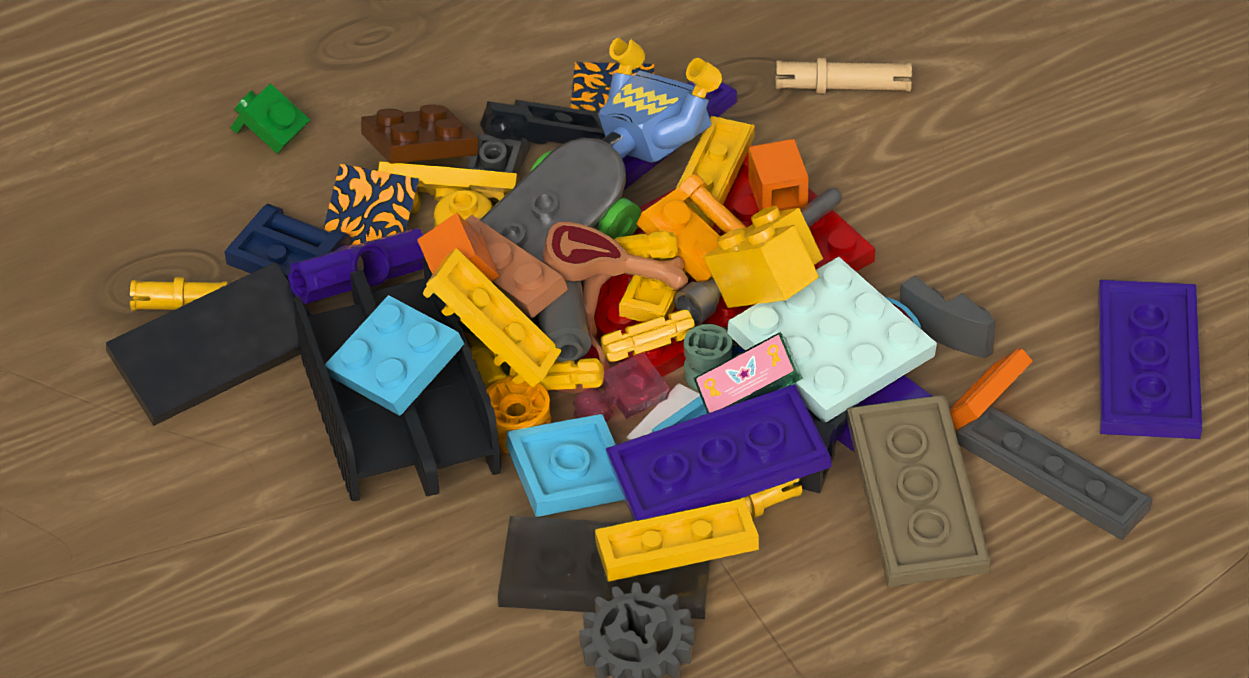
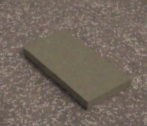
(917, 491)

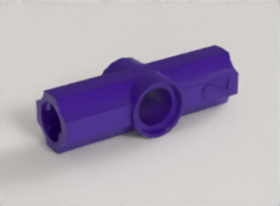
(382, 260)

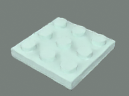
(841, 336)

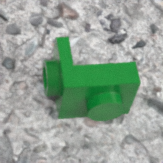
(270, 117)

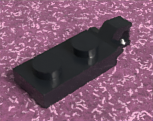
(540, 122)

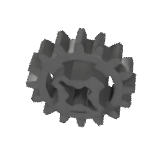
(638, 634)

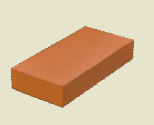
(988, 387)

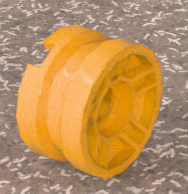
(518, 407)

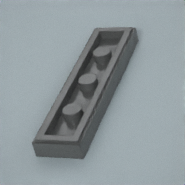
(1055, 472)

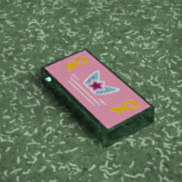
(749, 374)

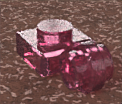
(629, 385)

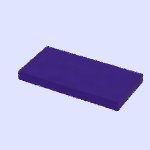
(1149, 359)
(719, 456)

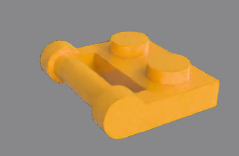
(693, 233)

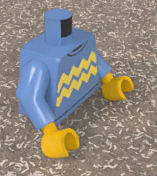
(651, 113)

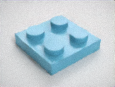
(394, 355)
(565, 464)

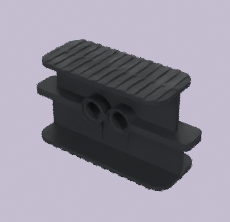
(439, 429)

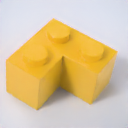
(766, 259)

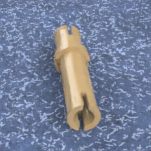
(855, 76)

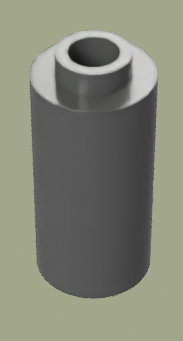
(567, 323)

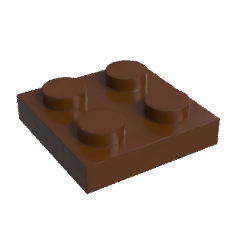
(418, 134)

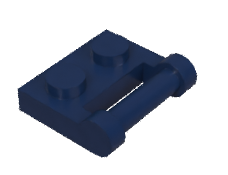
(262, 243)

